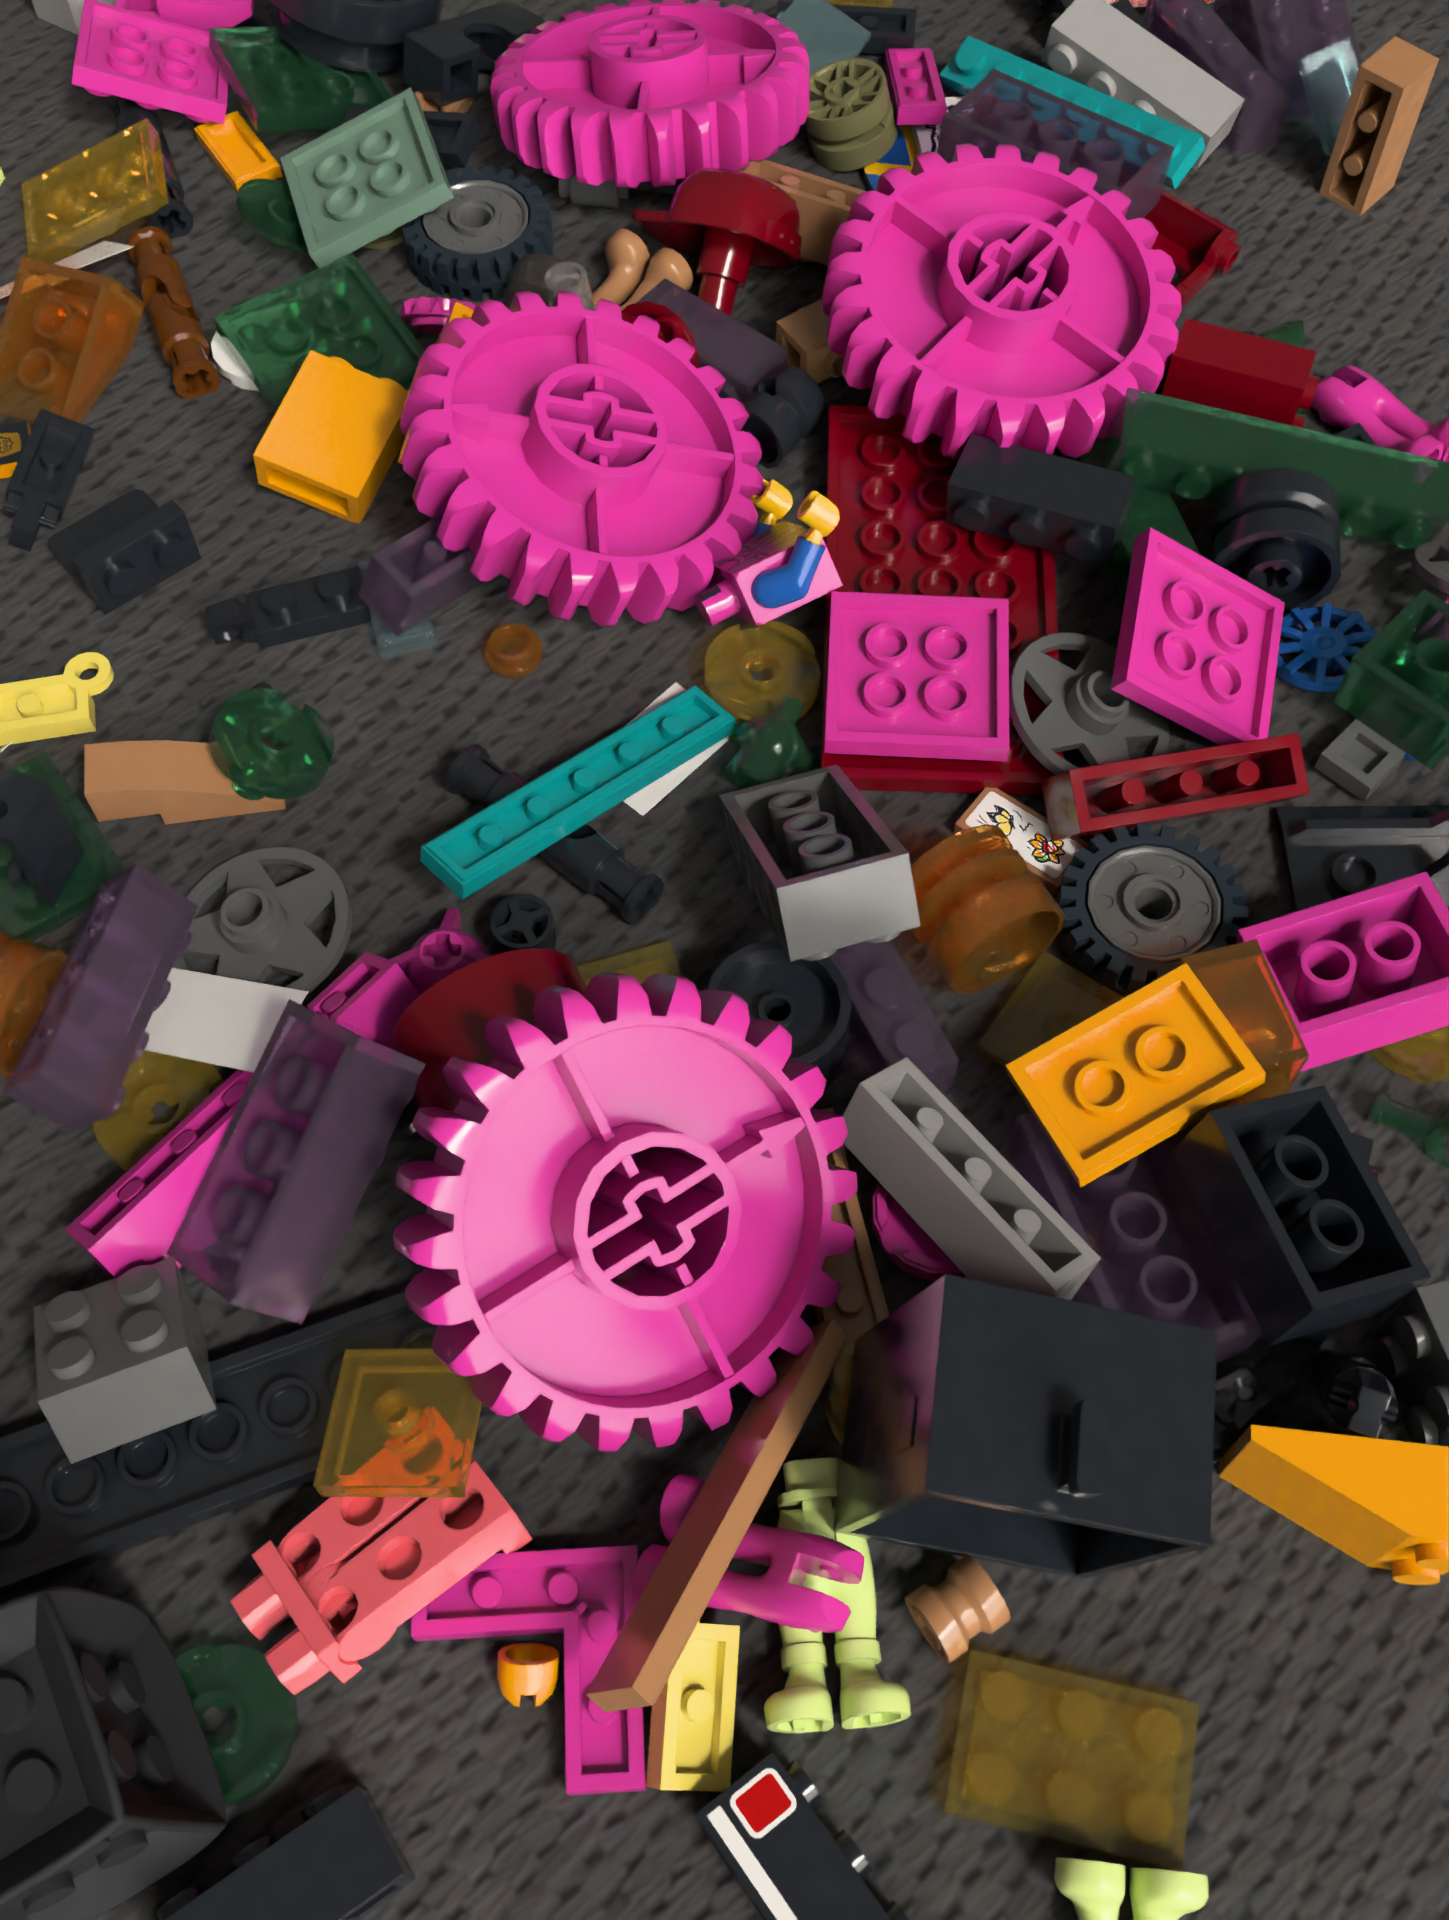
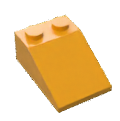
(1358, 1493)

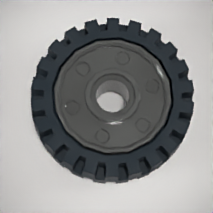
(478, 233)
(1150, 874)

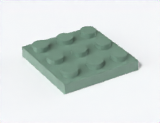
(366, 178)

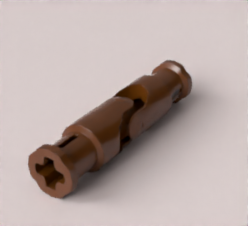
(172, 313)

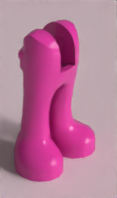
(1357, 397)
(787, 1553)

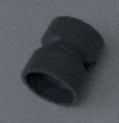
(783, 411)

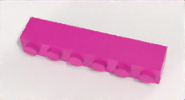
(146, 1206)

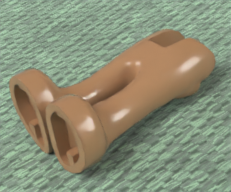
(635, 272)

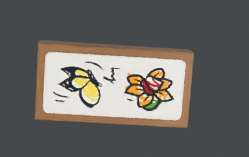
(1026, 832)

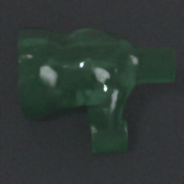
(769, 747)

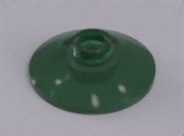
(271, 212)

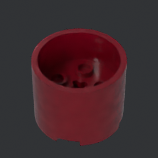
(454, 1012)

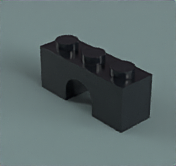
(447, 56)

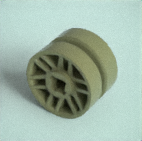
(850, 115)

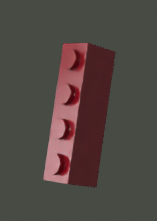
(1174, 786)

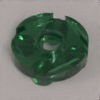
(264, 771)
(265, 1712)

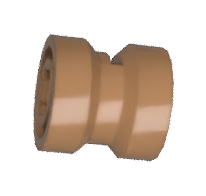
(958, 1609)

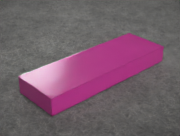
(914, 86)

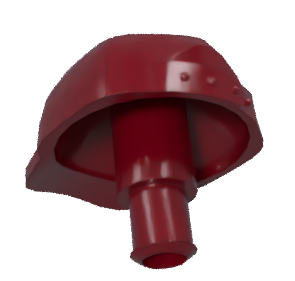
(732, 225)

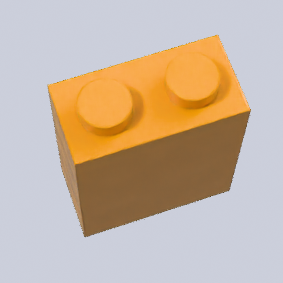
(332, 437)

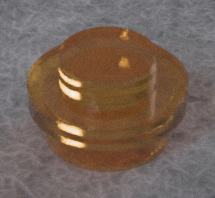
(513, 651)

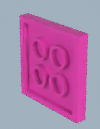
(149, 62)
(1197, 642)
(918, 676)

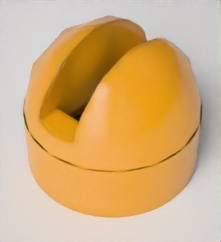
(527, 1671)

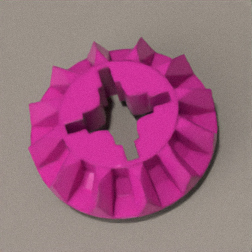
(429, 314)

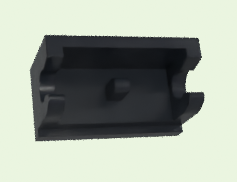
(37, 836)

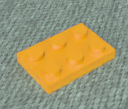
(1135, 1074)

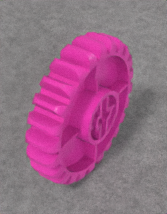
(651, 91)
(999, 301)
(580, 457)
(611, 1281)

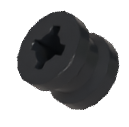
(526, 917)

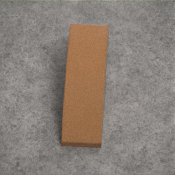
(162, 779)

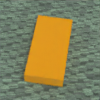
(237, 150)

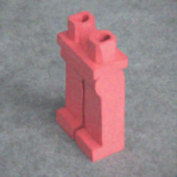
(367, 1569)

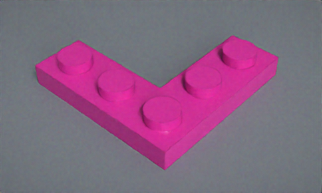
(569, 1593)

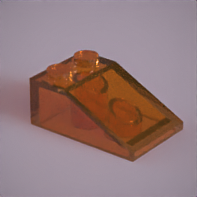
(63, 339)

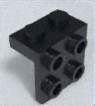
(125, 548)

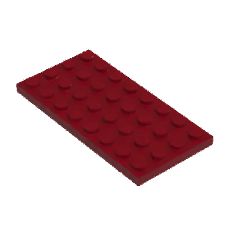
(899, 542)

